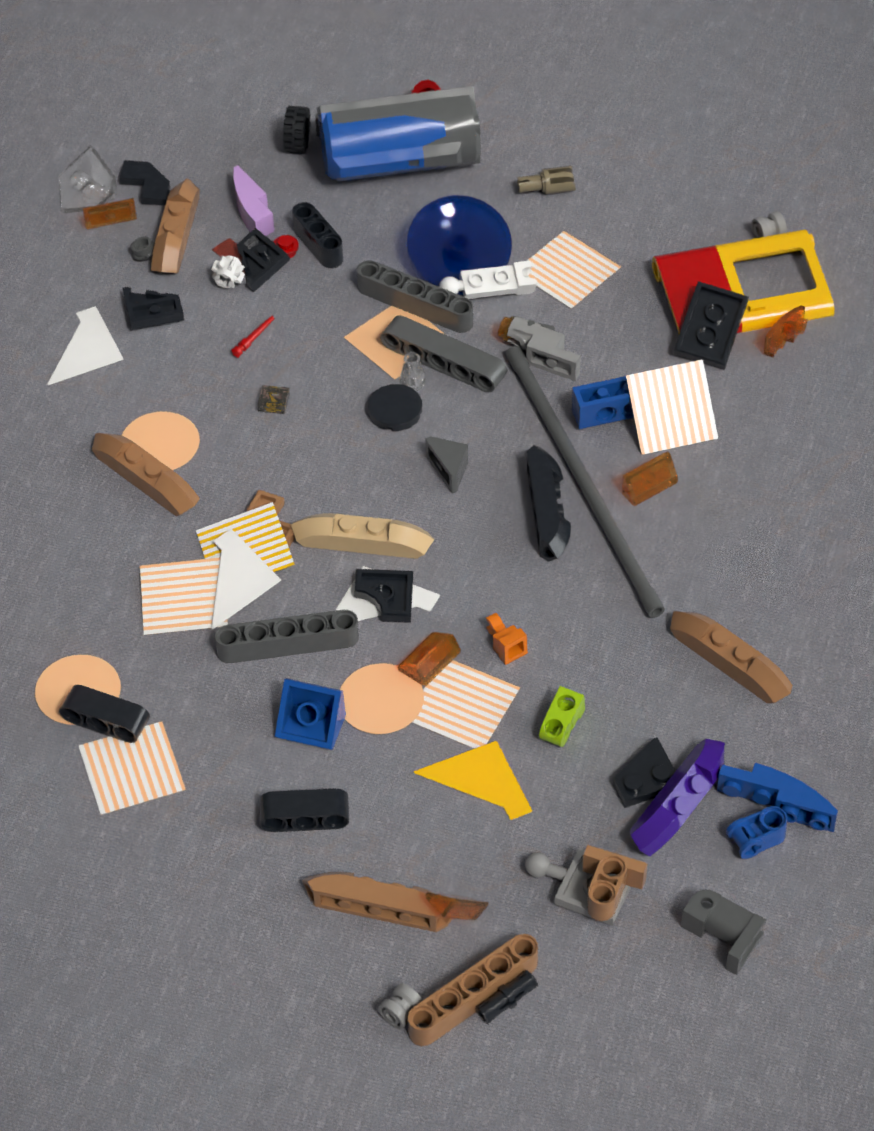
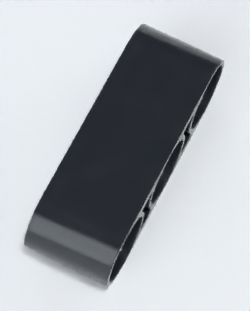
(317, 235)
(104, 713)
(304, 810)

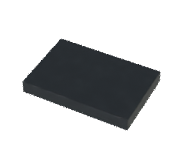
(711, 325)

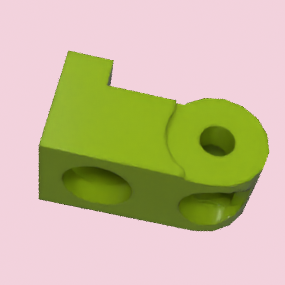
(562, 716)

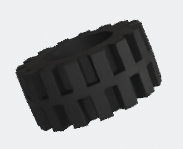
(296, 129)

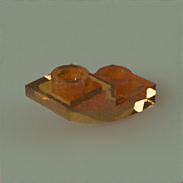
(785, 330)

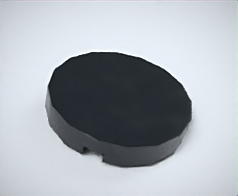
(395, 407)

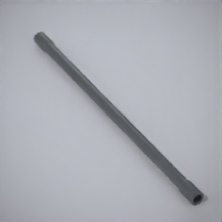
(646, 593)

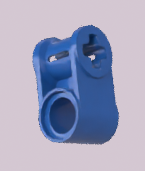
(754, 835)

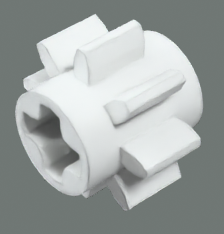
(228, 271)

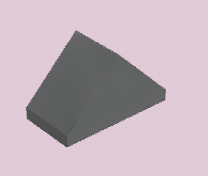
(448, 460)

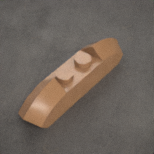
(175, 227)
(145, 472)
(731, 655)
(374, 900)

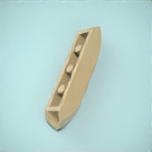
(362, 535)

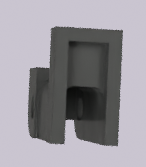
(726, 922)

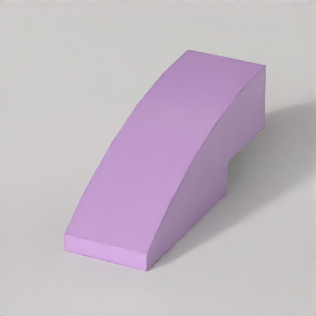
(252, 203)

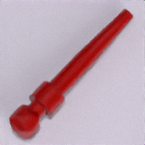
(245, 343)

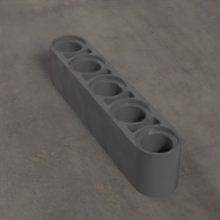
(415, 296)
(444, 353)
(269, 637)

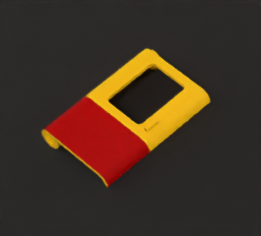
(715, 267)

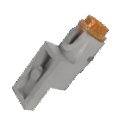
(542, 346)

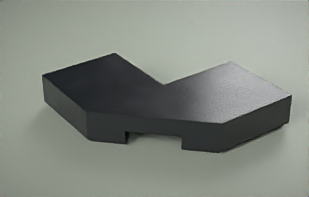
(155, 184)

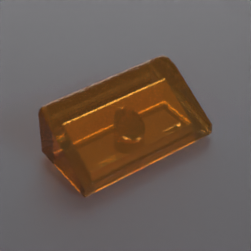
(109, 213)
(649, 479)
(430, 657)
(456, 906)

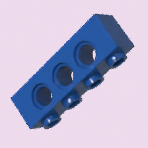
(601, 402)

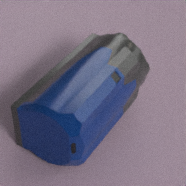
(400, 134)

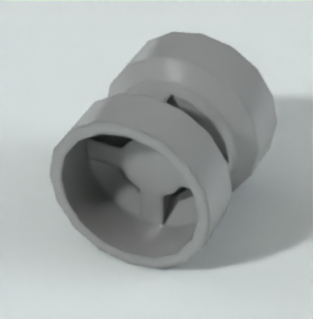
(771, 225)
(397, 1008)

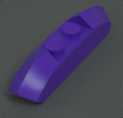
(679, 797)

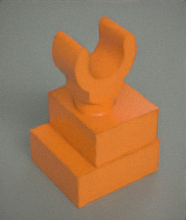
(507, 642)

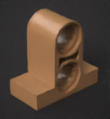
(603, 862)

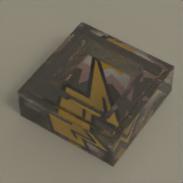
(273, 399)

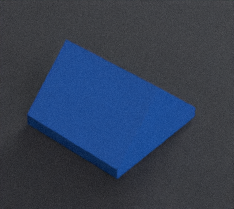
(310, 714)

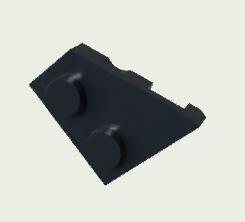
(260, 258)
(152, 308)
(644, 775)

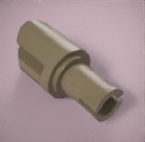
(549, 181)

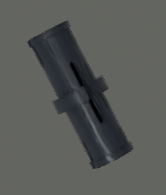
(506, 996)

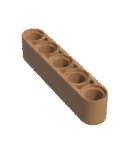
(465, 1001)

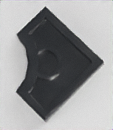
(388, 591)

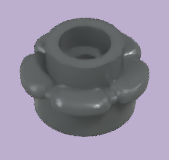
(142, 248)

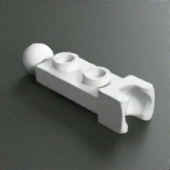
(493, 281)

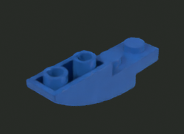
(779, 789)

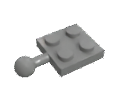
(575, 883)

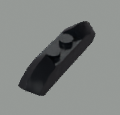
(551, 527)

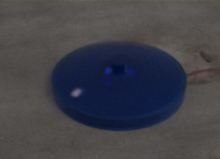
(456, 237)

